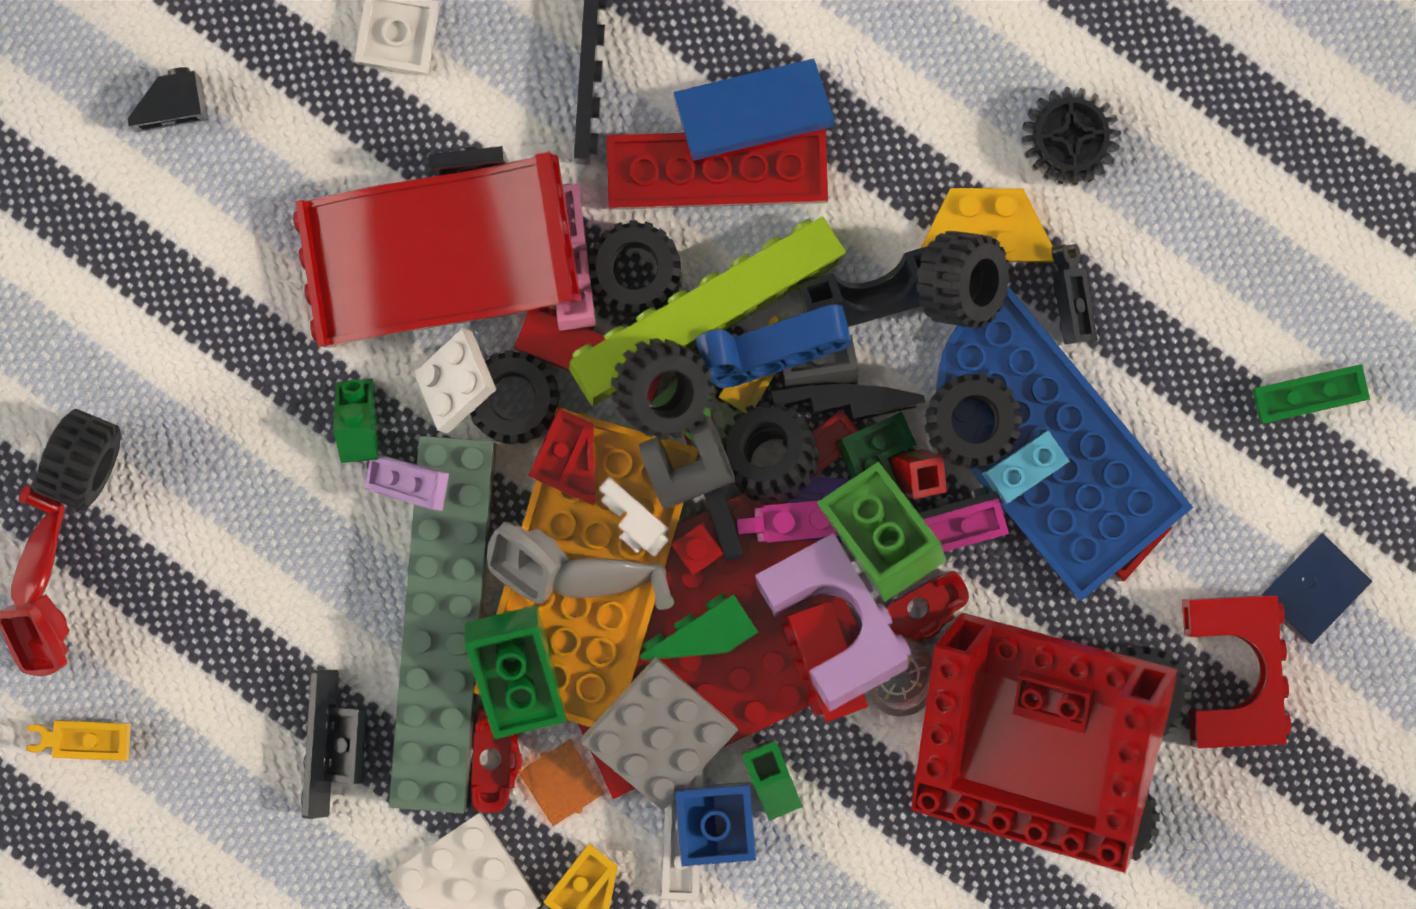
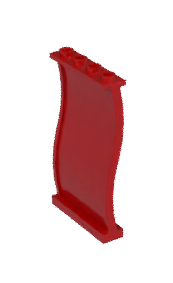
(437, 251)

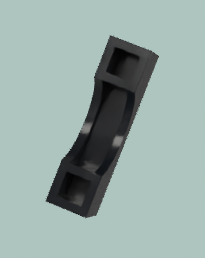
(870, 299)

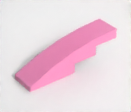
(577, 314)

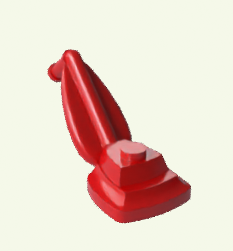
(34, 624)

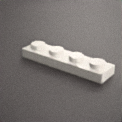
(678, 881)

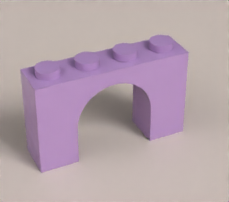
(828, 570)

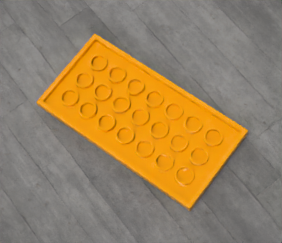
(601, 637)

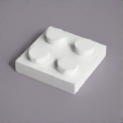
(397, 35)
(455, 381)

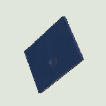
(1318, 587)

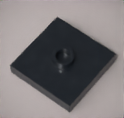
(466, 160)

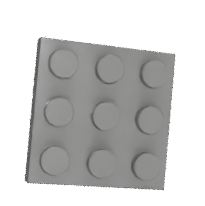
(659, 733)

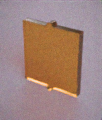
(561, 782)

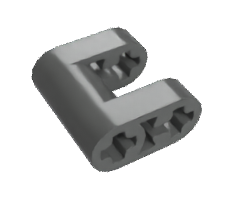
(694, 478)

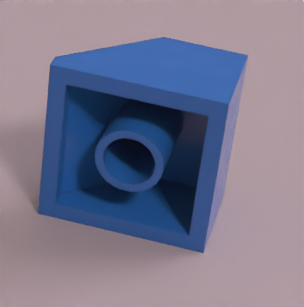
(715, 824)

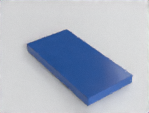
(753, 109)

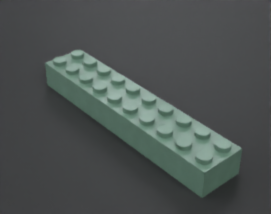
(442, 594)

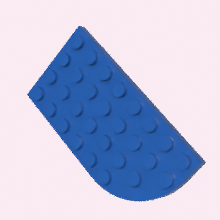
(1109, 495)

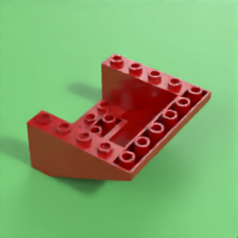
(1041, 739)

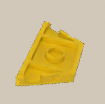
(998, 213)

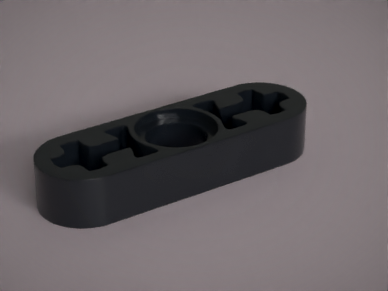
(724, 525)

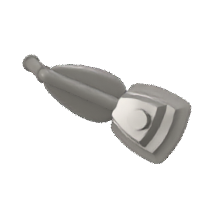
(536, 566)

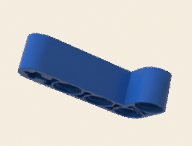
(773, 347)

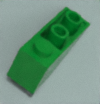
(711, 633)

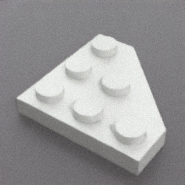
(464, 872)

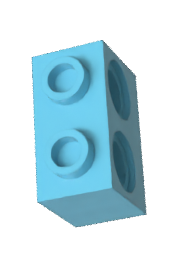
(1025, 467)

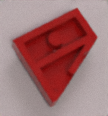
(567, 457)

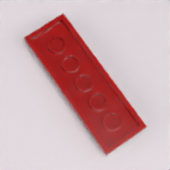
(660, 173)

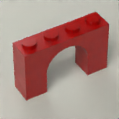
(1262, 715)

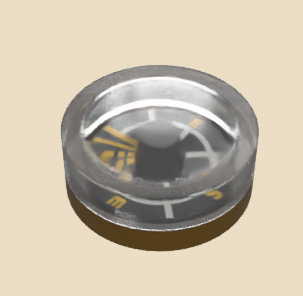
(907, 691)

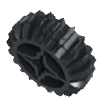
(1070, 121)

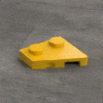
(586, 883)

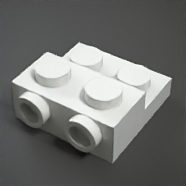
(639, 526)

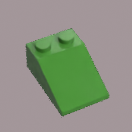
(882, 531)

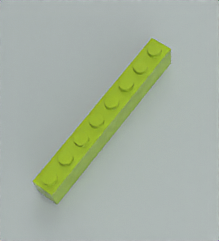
(715, 304)

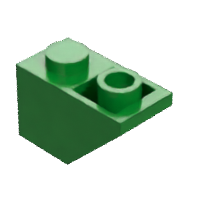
(356, 421)
(771, 779)

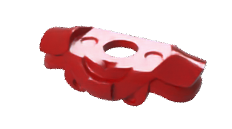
(944, 597)
(492, 787)

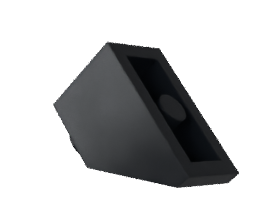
(171, 102)

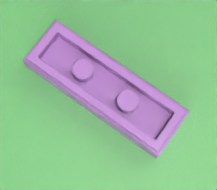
(407, 482)

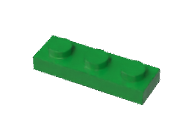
(1311, 394)

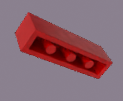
(544, 341)

